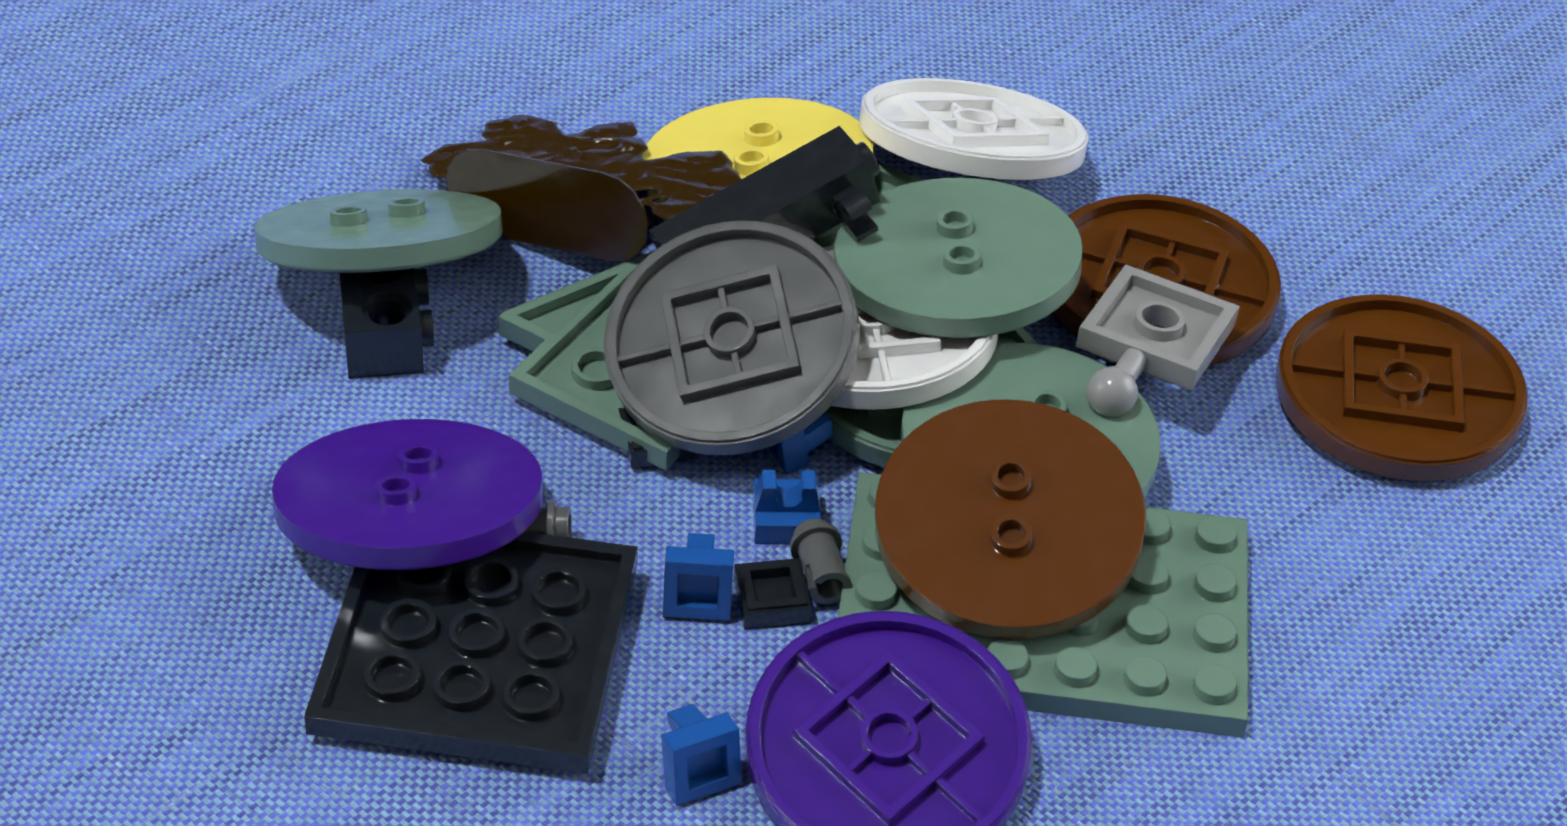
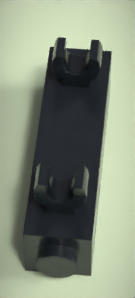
(805, 191)

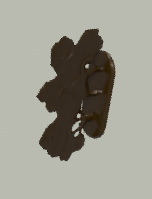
(578, 186)

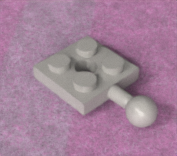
(1125, 333)

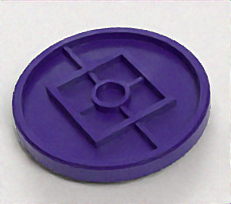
(407, 494)
(887, 727)

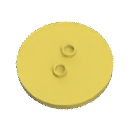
(751, 131)

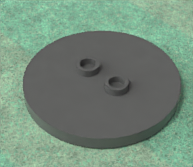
(732, 337)

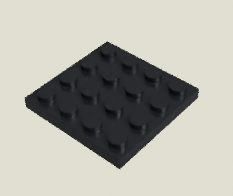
(480, 653)

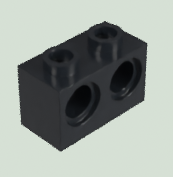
(385, 322)

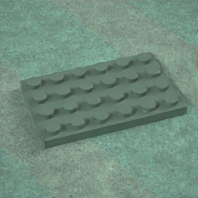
(1155, 657)

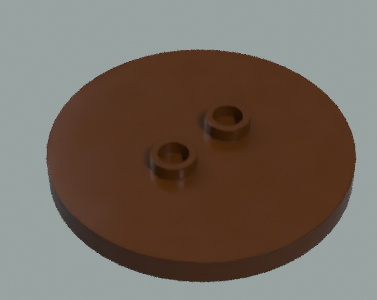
(1180, 244)
(1401, 387)
(1009, 519)

